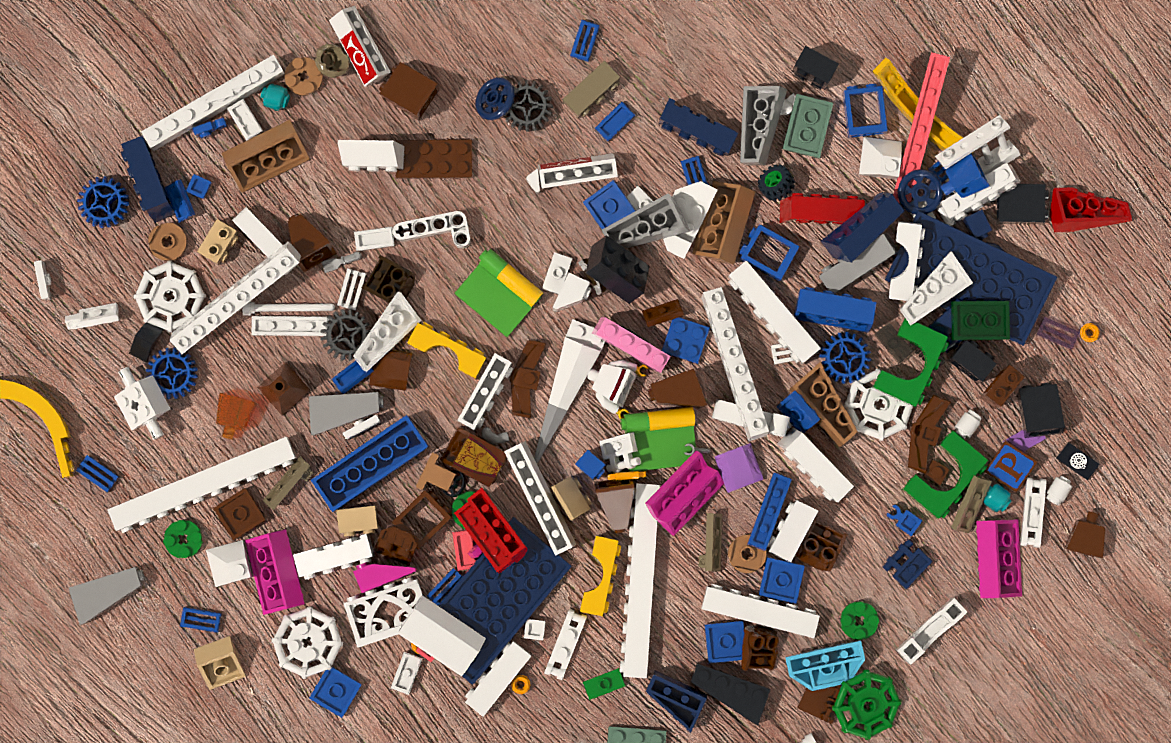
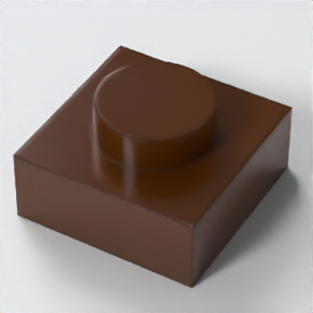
(936, 472)

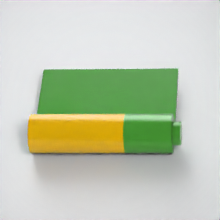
(499, 292)
(661, 437)

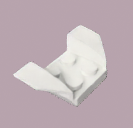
(694, 204)

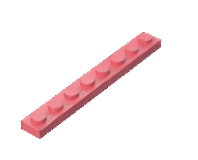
(923, 118)

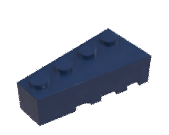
(697, 128)
(147, 179)
(862, 228)

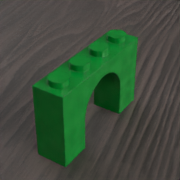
(931, 345)
(969, 463)

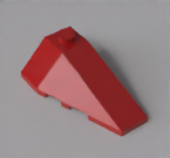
(1082, 211)

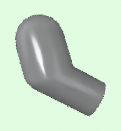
(492, 438)

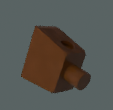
(1087, 537)

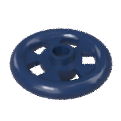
(495, 98)
(904, 189)

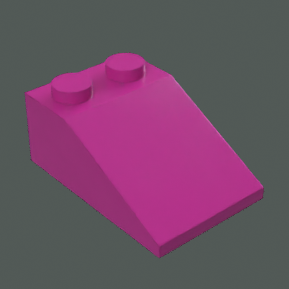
(376, 575)

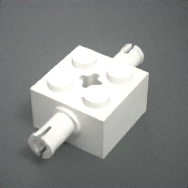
(141, 402)

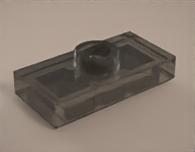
(893, 344)

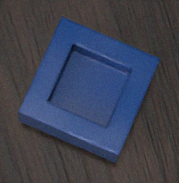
(198, 186)

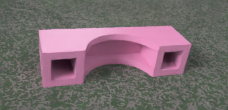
(631, 344)

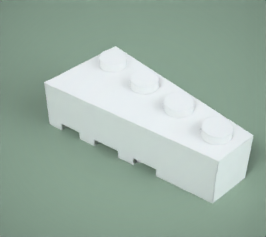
(815, 465)
(333, 556)

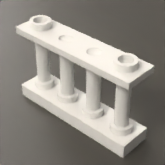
(979, 138)

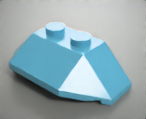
(826, 665)

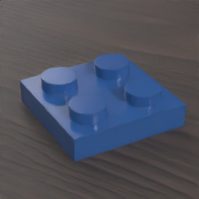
(609, 205)
(685, 340)
(800, 414)
(781, 580)
(724, 641)
(335, 691)

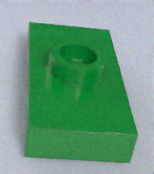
(603, 684)

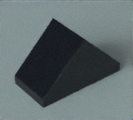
(145, 341)

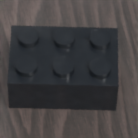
(617, 269)

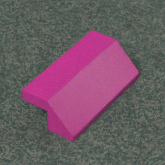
(684, 493)

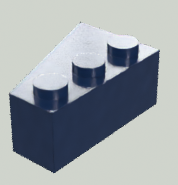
(677, 698)

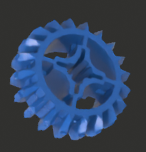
(110, 197)
(170, 364)
(847, 366)

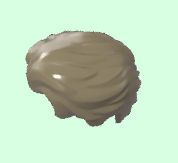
(332, 60)

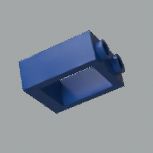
(864, 130)
(786, 261)

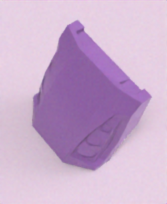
(738, 468)

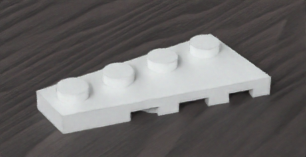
(941, 285)
(390, 328)

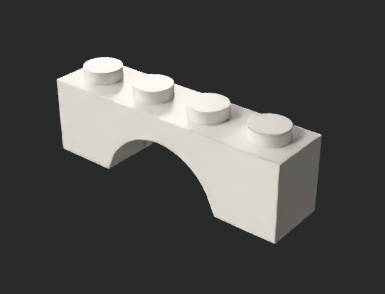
(909, 236)
(928, 632)

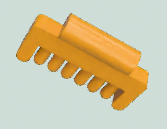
(626, 475)

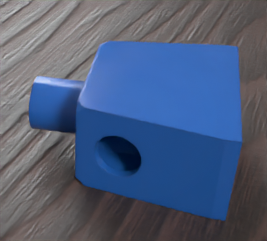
(965, 177)

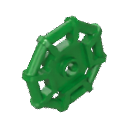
(858, 699)

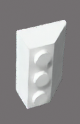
(371, 155)
(792, 530)

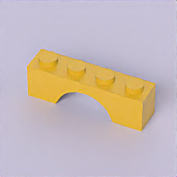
(425, 338)
(595, 601)

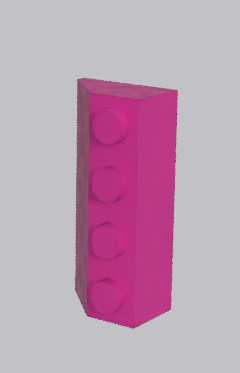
(999, 559)
(274, 572)

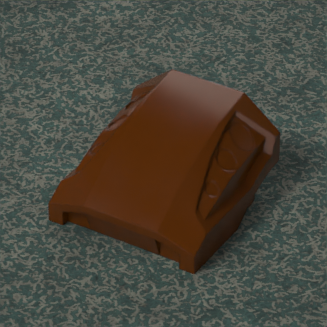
(392, 370)
(396, 545)
(821, 546)
(759, 648)

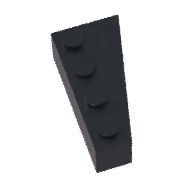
(738, 694)

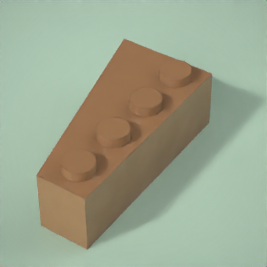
(821, 396)

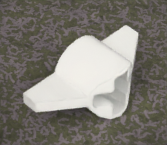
(788, 105)

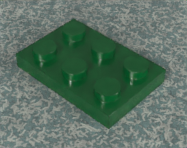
(980, 320)

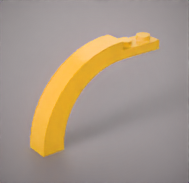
(907, 101)
(50, 416)

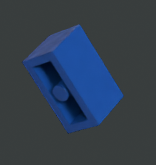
(591, 465)

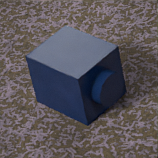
(977, 225)

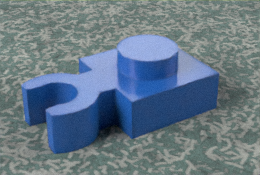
(205, 130)
(906, 521)

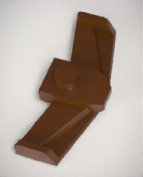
(525, 378)
(925, 433)

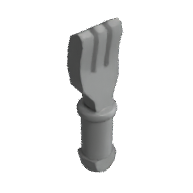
(333, 264)

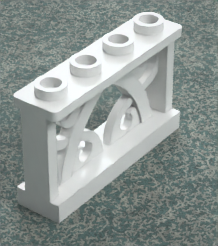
(371, 634)

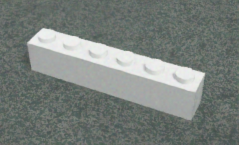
(774, 313)
(540, 498)
(759, 611)

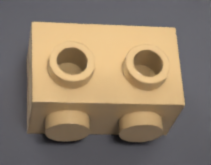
(218, 242)
(357, 519)

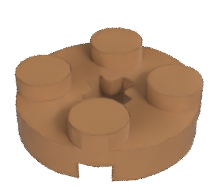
(292, 78)
(165, 231)
(737, 559)

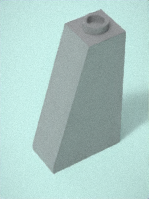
(339, 410)
(102, 593)

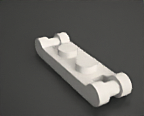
(1033, 512)
(565, 644)

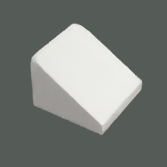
(533, 180)

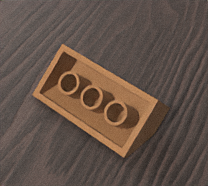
(265, 156)
(724, 223)

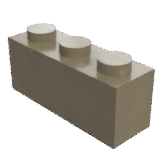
(591, 90)

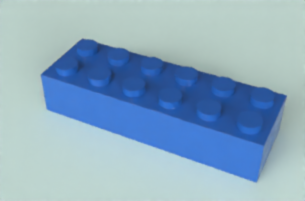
(370, 463)

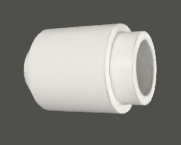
(967, 424)
(1059, 490)

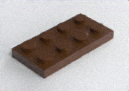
(436, 159)

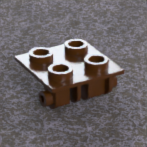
(820, 703)

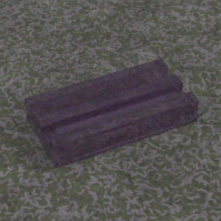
(1042, 327)

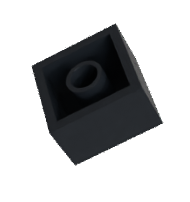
(814, 68)
(972, 361)

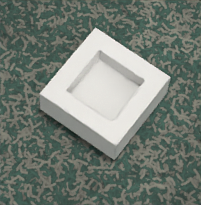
(534, 629)

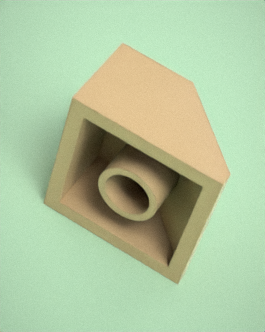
(571, 498)
(219, 662)

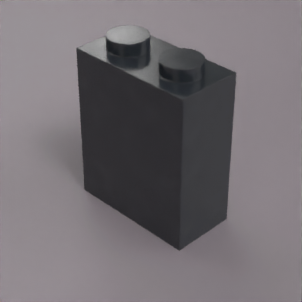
(1023, 205)
(1040, 410)

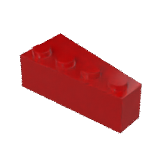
(818, 209)

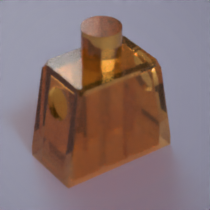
(233, 414)

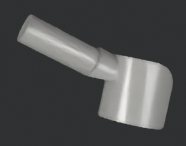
(701, 450)

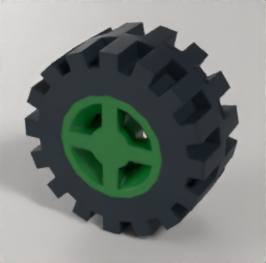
(776, 182)

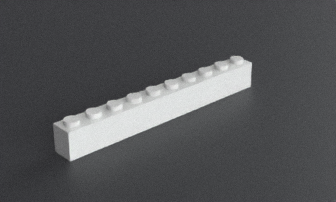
(201, 484)
(641, 585)

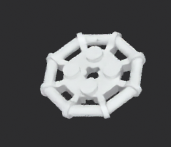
(165, 285)
(870, 412)
(296, 645)

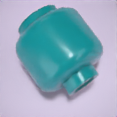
(275, 97)
(997, 498)

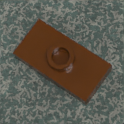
(662, 313)

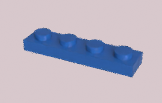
(769, 511)

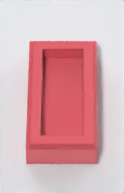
(463, 544)

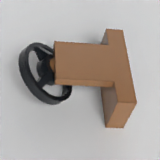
(441, 477)

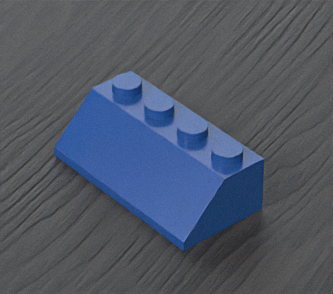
(835, 310)

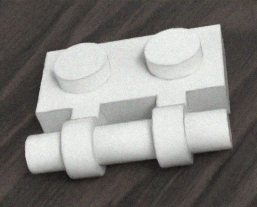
(619, 446)

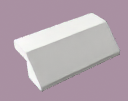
(441, 635)

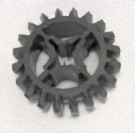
(535, 106)
(342, 326)

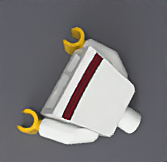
(614, 383)

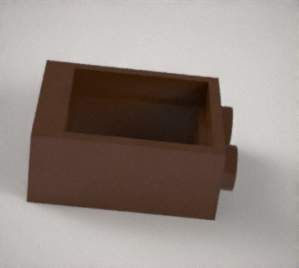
(1000, 387)
(432, 498)

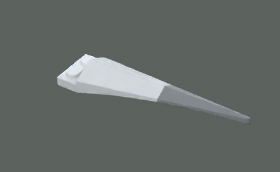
(576, 360)

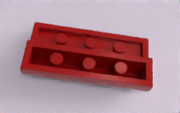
(491, 531)

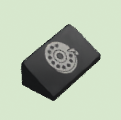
(1077, 461)

